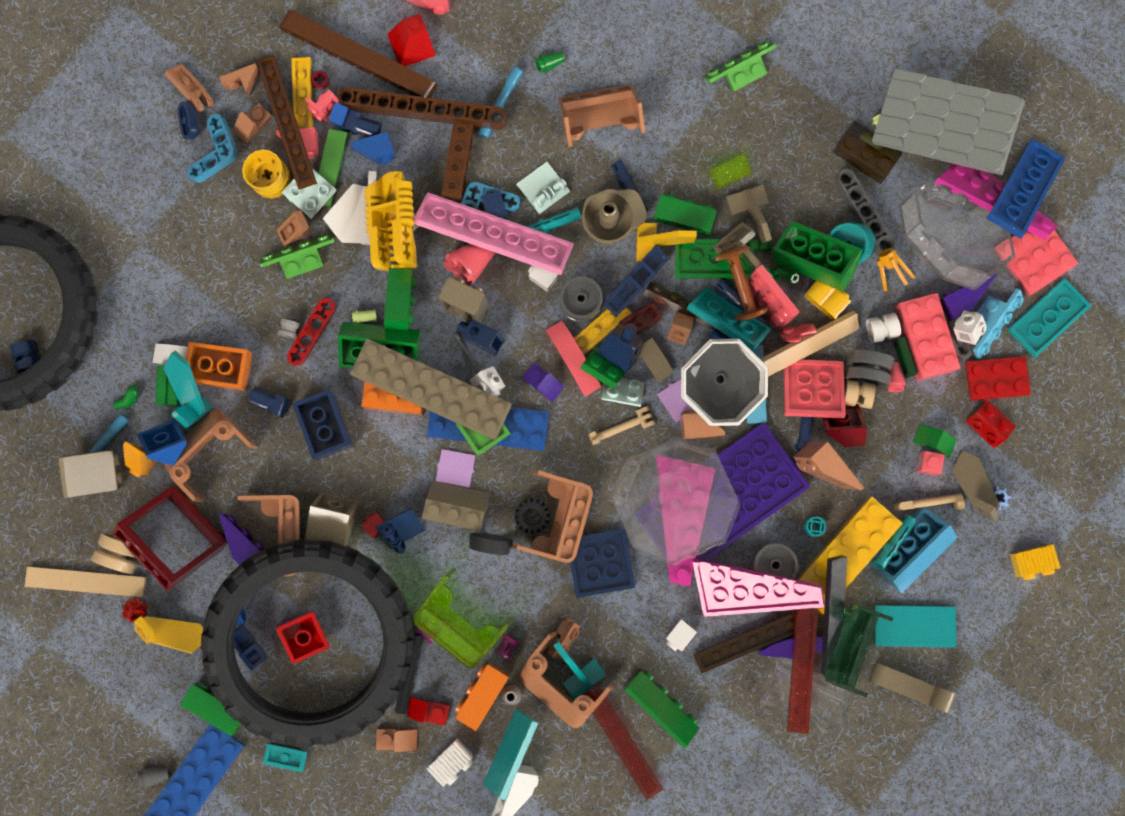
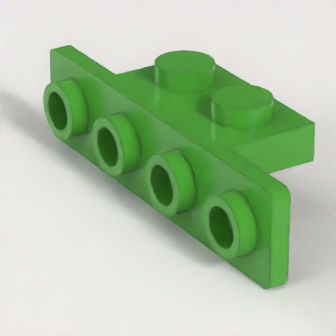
(744, 69)
(299, 258)

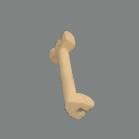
(641, 419)
(956, 499)

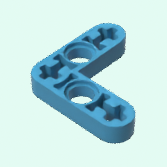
(201, 169)
(484, 189)

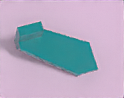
(181, 378)
(583, 677)

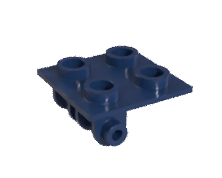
(400, 529)

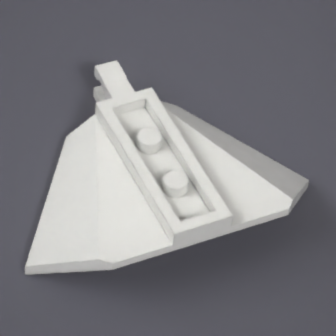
(348, 215)

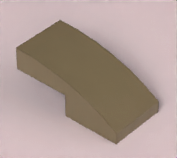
(655, 360)

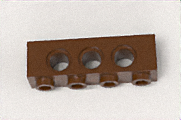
(458, 161)

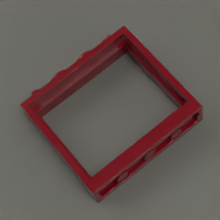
(149, 558)

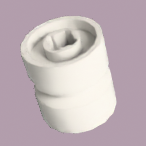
(886, 327)

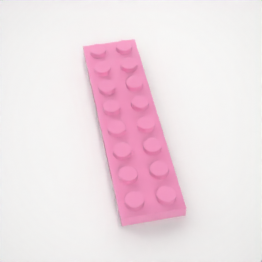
(493, 233)

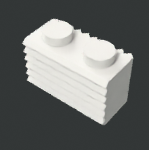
(450, 763)

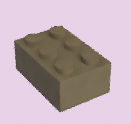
(463, 300)

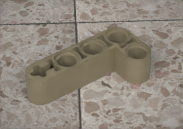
(912, 687)

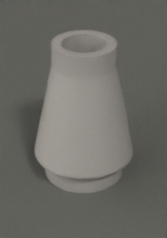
(514, 690)

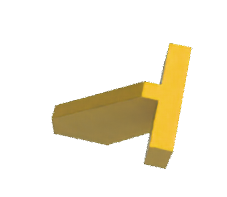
(648, 239)
(169, 633)

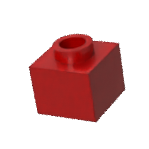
(371, 522)

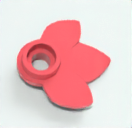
(793, 334)

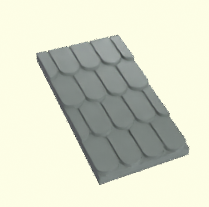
(948, 121)

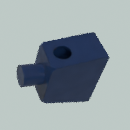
(481, 336)
(622, 347)

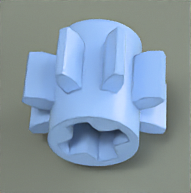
(1002, 496)

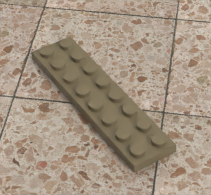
(431, 389)

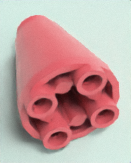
(468, 262)

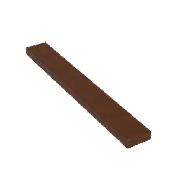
(286, 122)

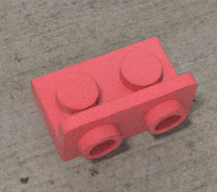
(323, 106)

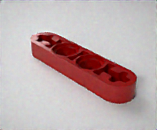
(314, 333)

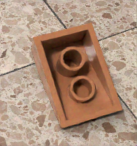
(824, 463)

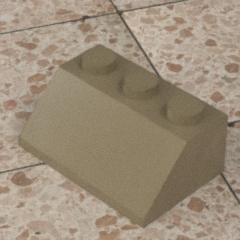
(456, 506)

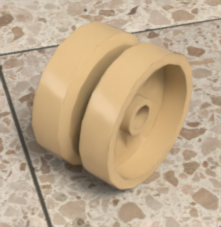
(115, 556)

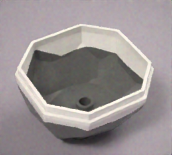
(738, 393)

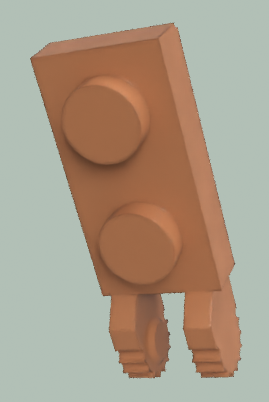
(189, 87)

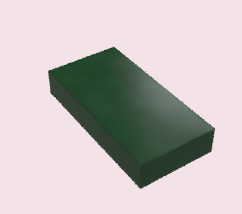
(905, 357)

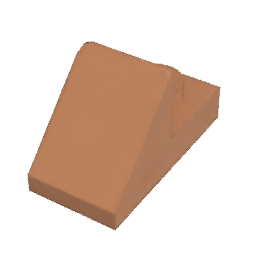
(247, 76)
(250, 124)
(293, 229)
(680, 328)
(396, 739)

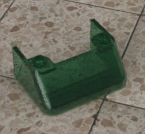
(852, 647)

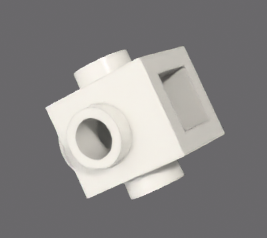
(969, 327)
(488, 381)

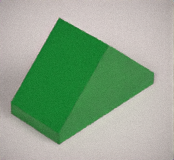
(934, 440)

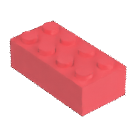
(927, 336)

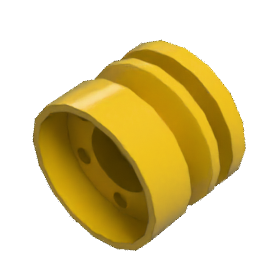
(257, 170)

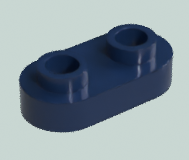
(187, 120)

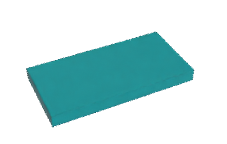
(721, 315)
(1049, 317)
(916, 626)
(510, 754)

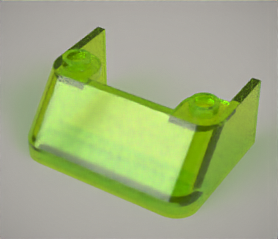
(453, 631)

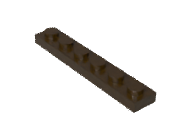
(674, 302)
(745, 643)

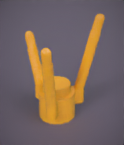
(889, 259)

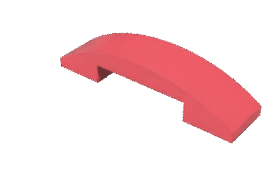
(572, 357)

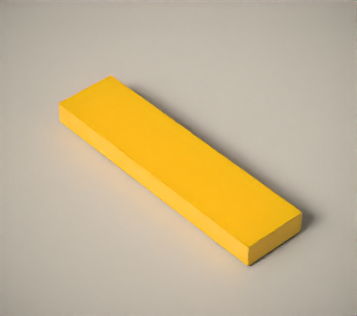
(301, 90)
(599, 329)

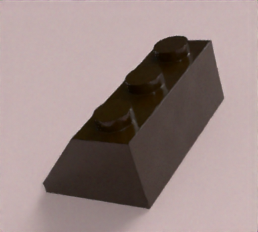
(859, 151)

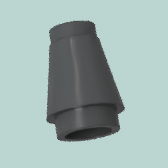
(151, 776)

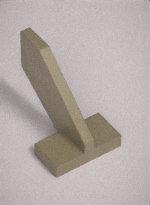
(750, 201)
(739, 236)
(976, 485)

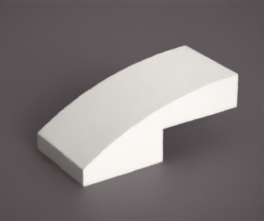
(163, 351)

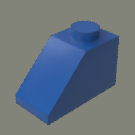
(375, 148)

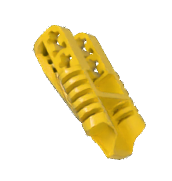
(389, 218)

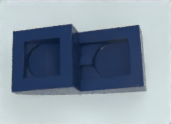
(494, 204)
(248, 648)

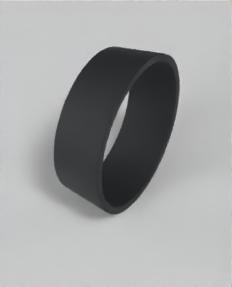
(490, 543)

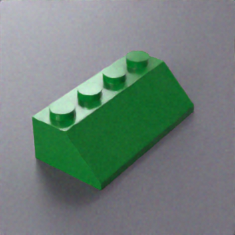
(817, 256)
(353, 336)
(662, 708)

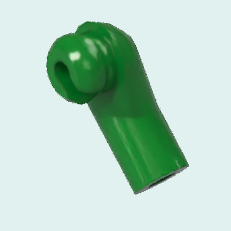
(780, 272)
(129, 398)

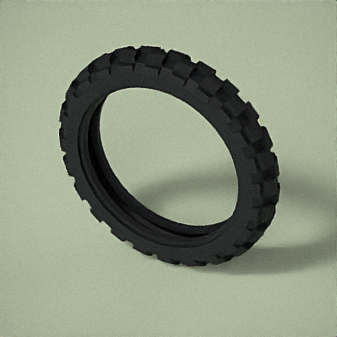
(78, 313)
(301, 727)

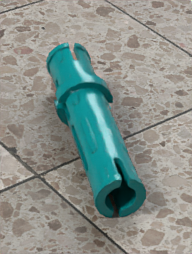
(556, 221)
(891, 547)

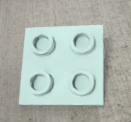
(543, 187)
(311, 198)
(625, 392)

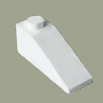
(519, 793)

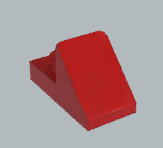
(428, 711)

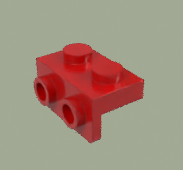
(991, 424)

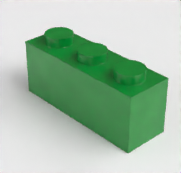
(685, 214)
(399, 299)
(203, 703)

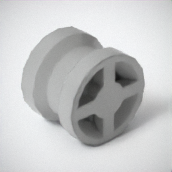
(288, 329)

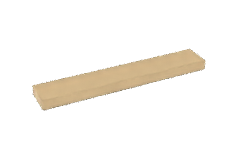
(811, 343)
(85, 581)

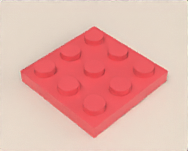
(1039, 260)
(768, 292)
(814, 389)

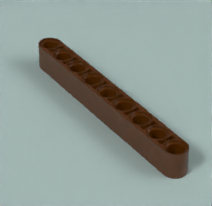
(357, 54)
(415, 102)

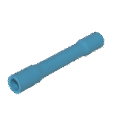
(510, 84)
(113, 430)

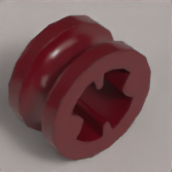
(316, 75)

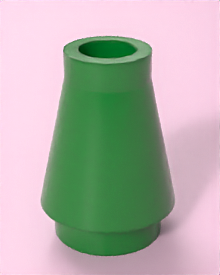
(547, 62)

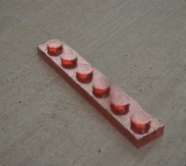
(802, 670)
(625, 745)

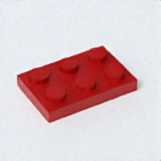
(997, 378)

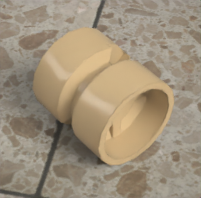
(859, 394)

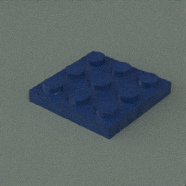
(602, 564)

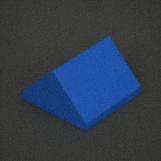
(163, 442)

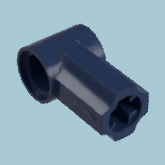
(357, 124)
(273, 403)

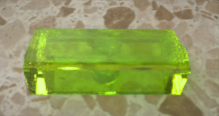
(730, 171)

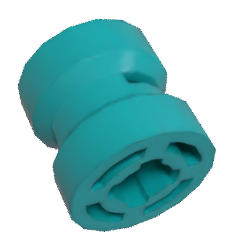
(814, 526)

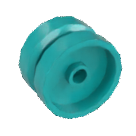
(859, 236)

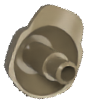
(612, 215)

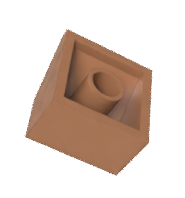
(696, 427)

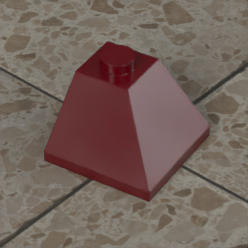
(848, 430)

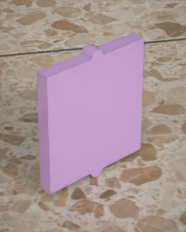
(672, 400)
(455, 468)

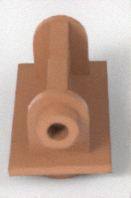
(568, 631)

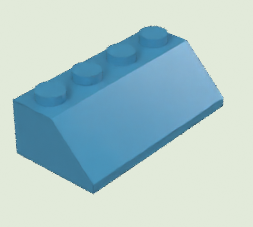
(918, 551)

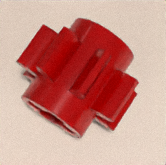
(134, 609)

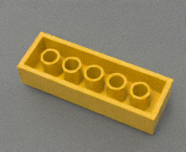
(857, 539)

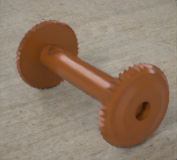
(751, 310)

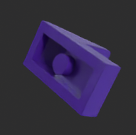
(543, 382)

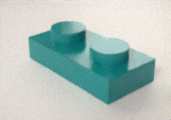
(285, 757)

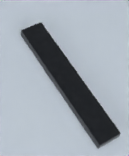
(833, 605)

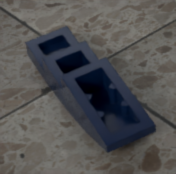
(636, 281)

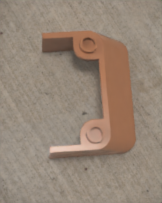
(600, 109)
(215, 424)
(288, 513)
(568, 521)
(570, 711)

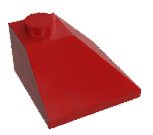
(411, 41)
(302, 636)

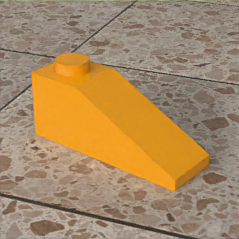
(136, 460)

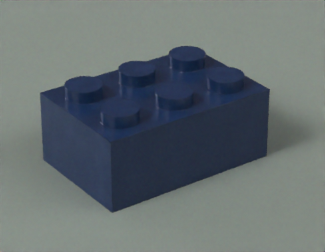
(322, 425)

